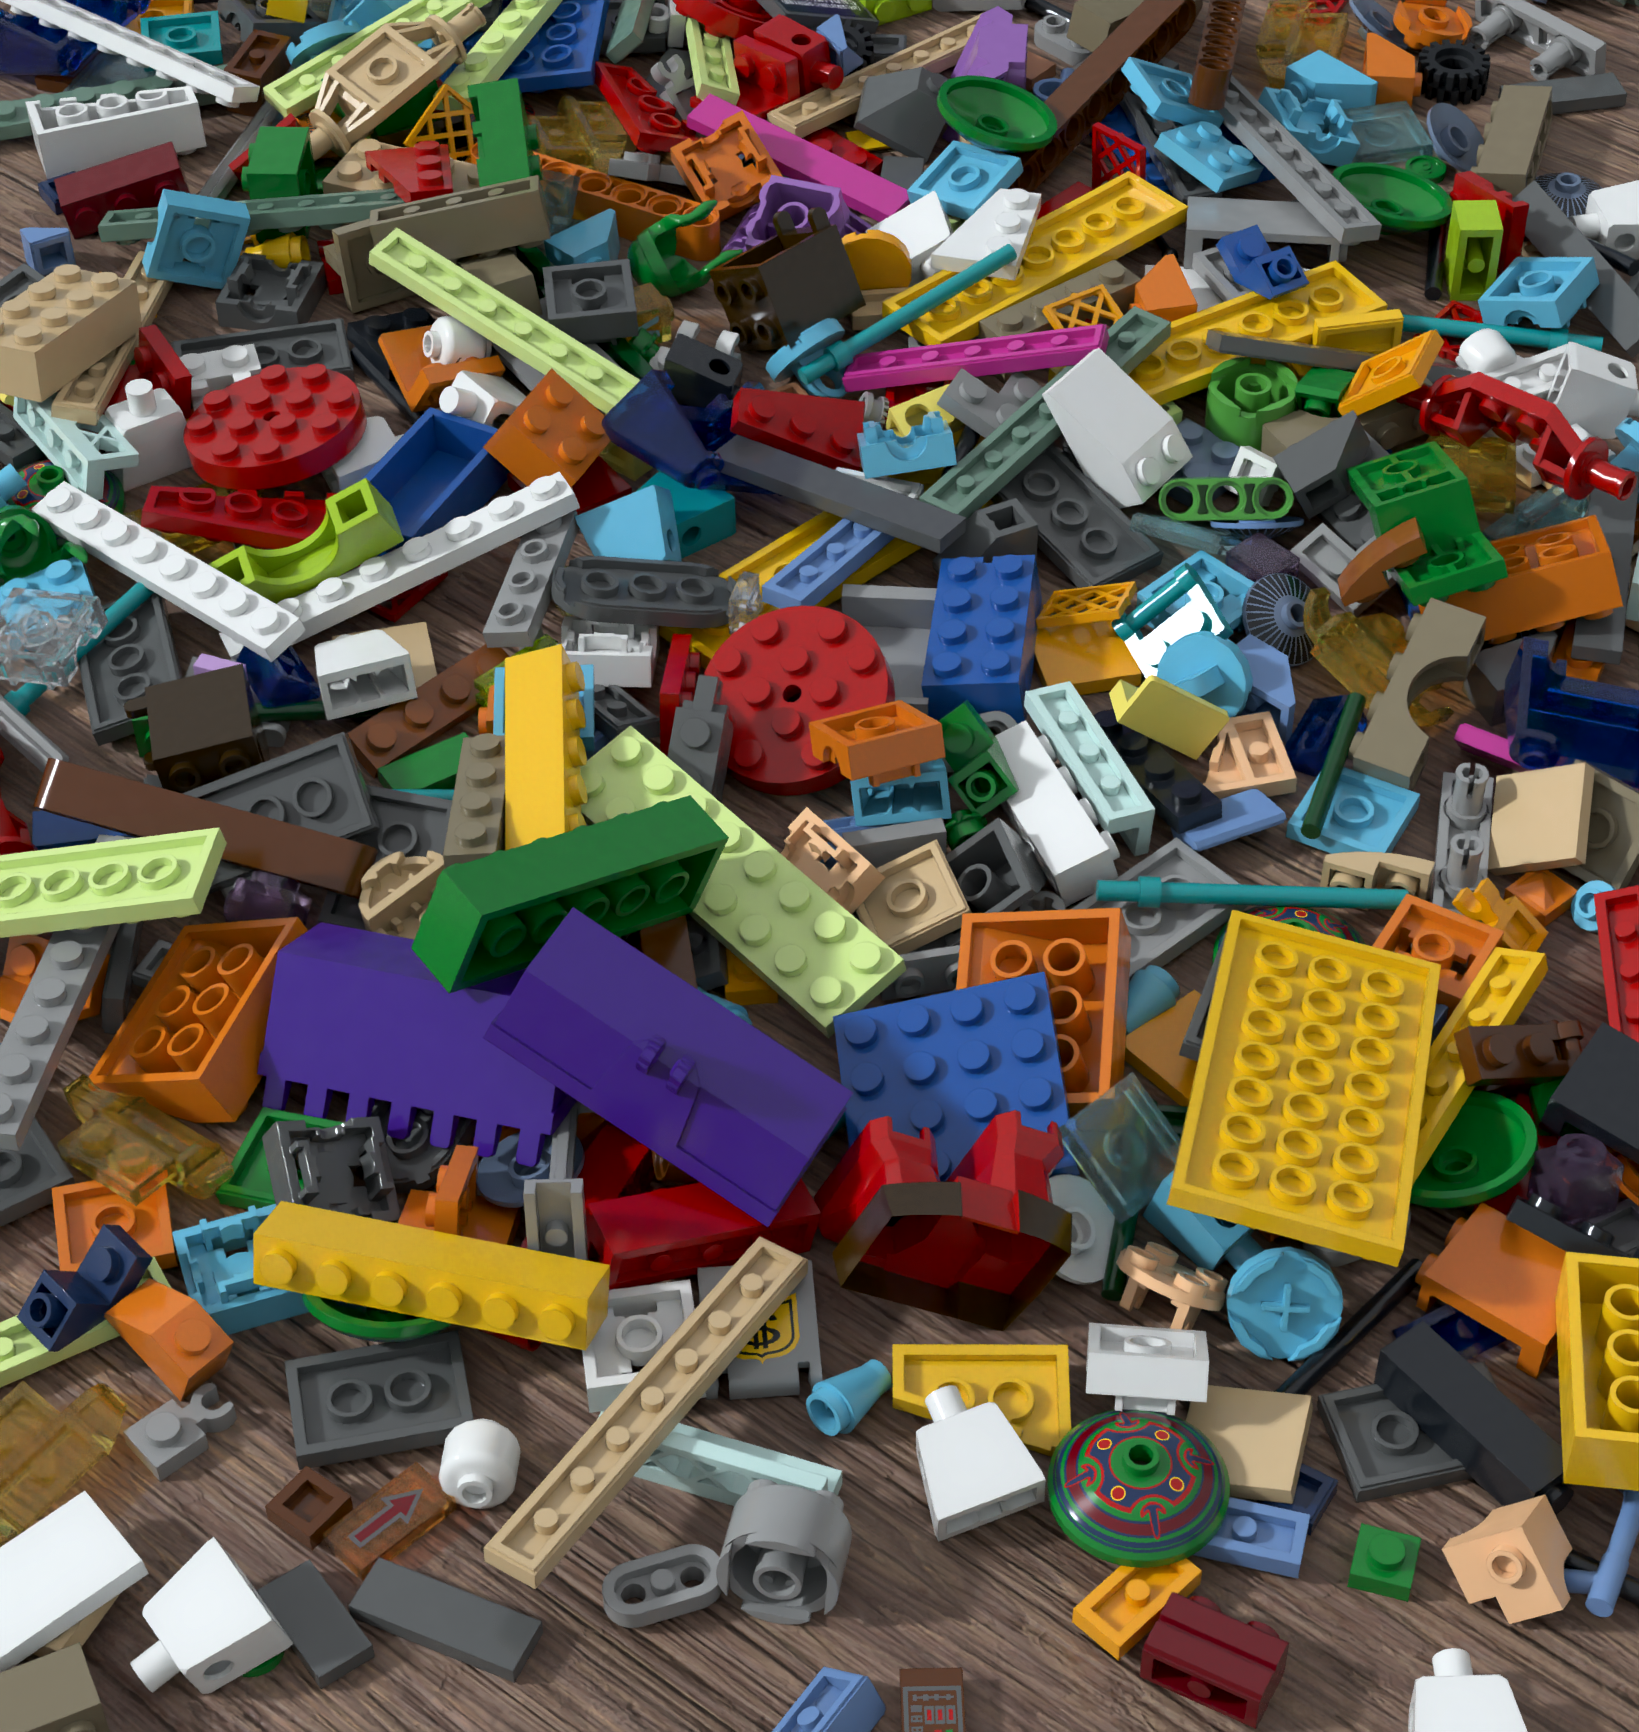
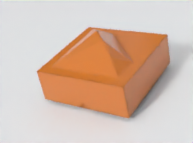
(1542, 894)

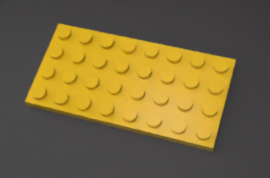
(1309, 1089)

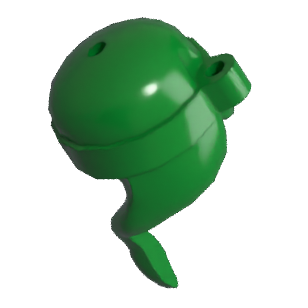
(654, 256)
(29, 544)

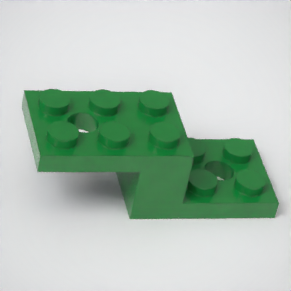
(1435, 491)

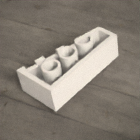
(94, 133)

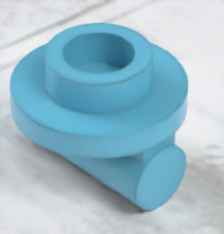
(1583, 904)

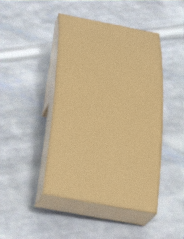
(1378, 871)

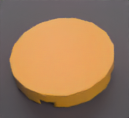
(878, 260)

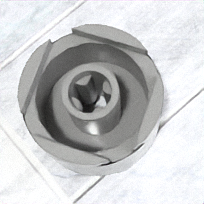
(785, 1551)

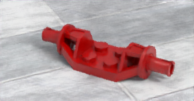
(1476, 403)

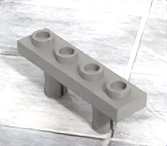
(1553, 38)
(527, 585)
(1462, 833)

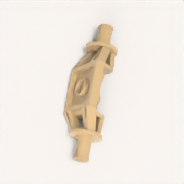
(385, 75)

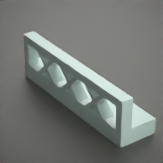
(73, 448)
(1093, 763)
(725, 1467)

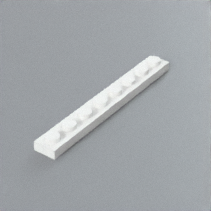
(139, 50)
(427, 556)
(170, 572)

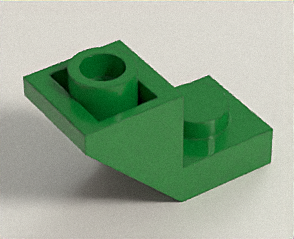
(1322, 391)
(977, 760)

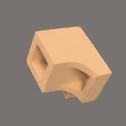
(1515, 1558)

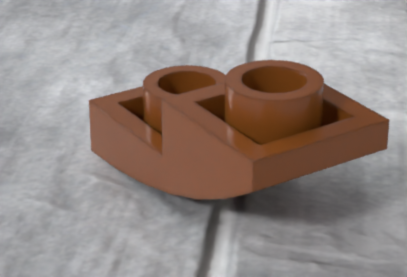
(1367, 575)

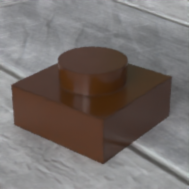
(308, 1507)

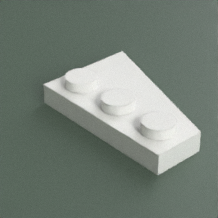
(1001, 220)

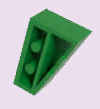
(503, 133)

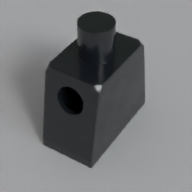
(701, 372)

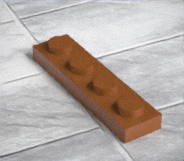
(418, 721)

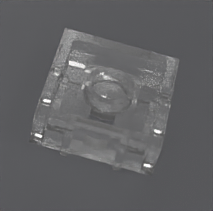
(52, 628)

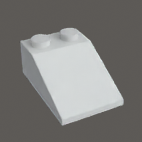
(1116, 430)

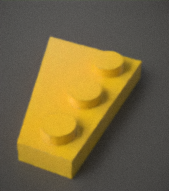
(1022, 1379)

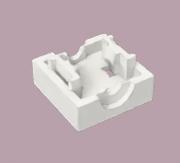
(619, 652)
(632, 1333)
(1147, 1366)

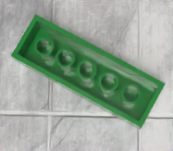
(618, 872)

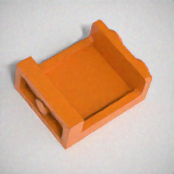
(1500, 1280)

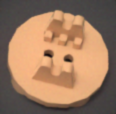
(1157, 1270)

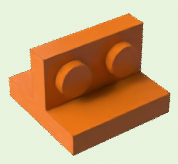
(456, 1205)

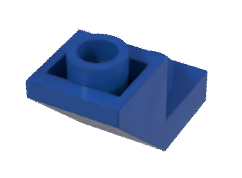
(1258, 267)

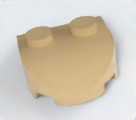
(399, 892)

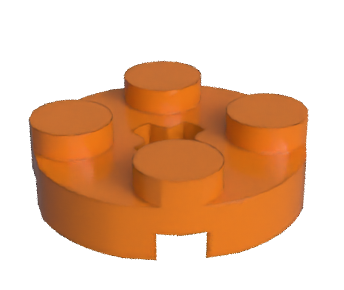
(1430, 22)

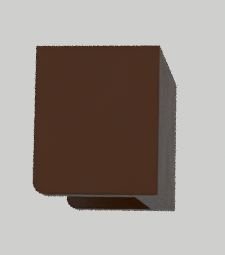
(261, 62)

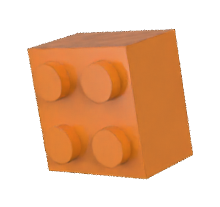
(550, 433)

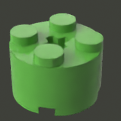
(1246, 397)

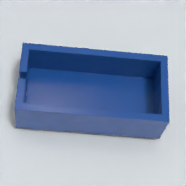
(437, 473)
(983, 635)

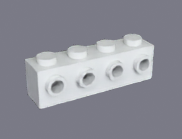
(1053, 819)

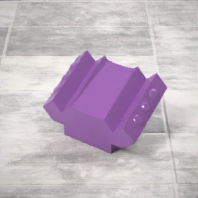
(994, 51)
(797, 199)

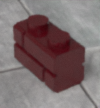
(1214, 1658)

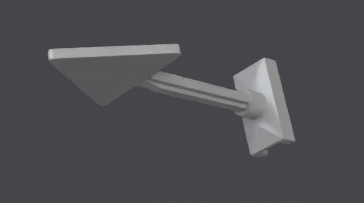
(557, 1205)

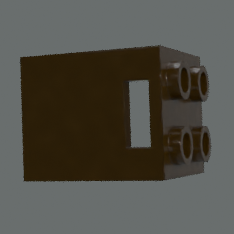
(787, 283)
(201, 728)

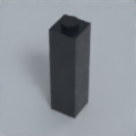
(1471, 1419)

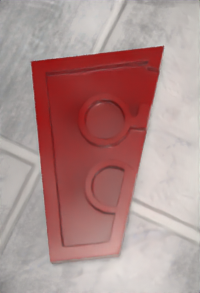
(414, 171)
(1512, 214)
(801, 425)
(677, 684)

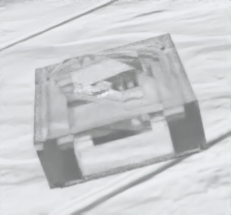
(744, 601)

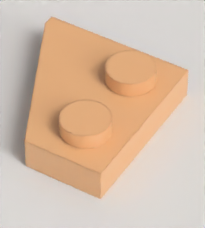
(1250, 757)

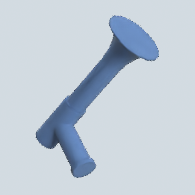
(1606, 1583)

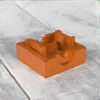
(733, 185)
(878, 742)
(1440, 938)

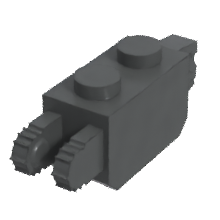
(703, 736)

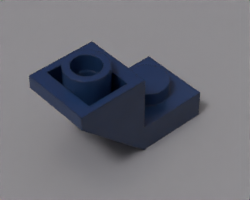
(73, 1302)

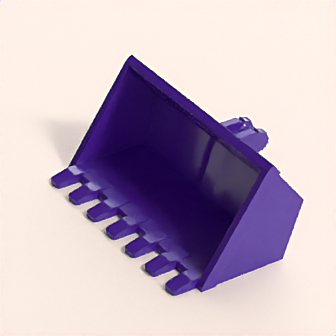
(375, 1023)
(669, 1066)

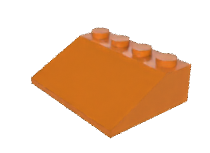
(1550, 579)
(1087, 978)
(200, 1022)

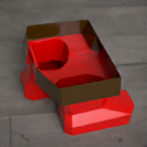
(953, 1246)

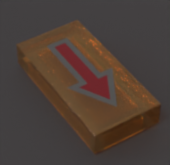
(389, 1520)

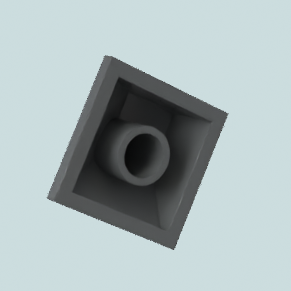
(902, 111)
(995, 871)

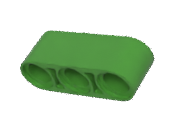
(1247, 506)

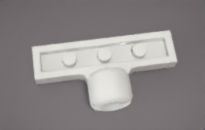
(1492, 355)

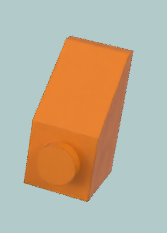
(1392, 70)
(1165, 291)
(171, 1335)

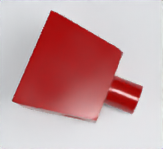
(809, 48)

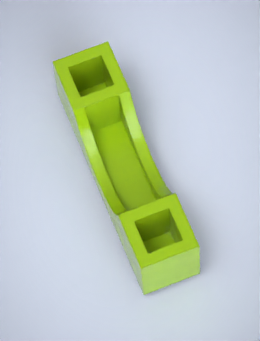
(354, 529)

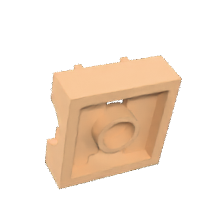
(809, 845)

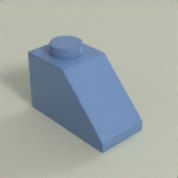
(1271, 684)

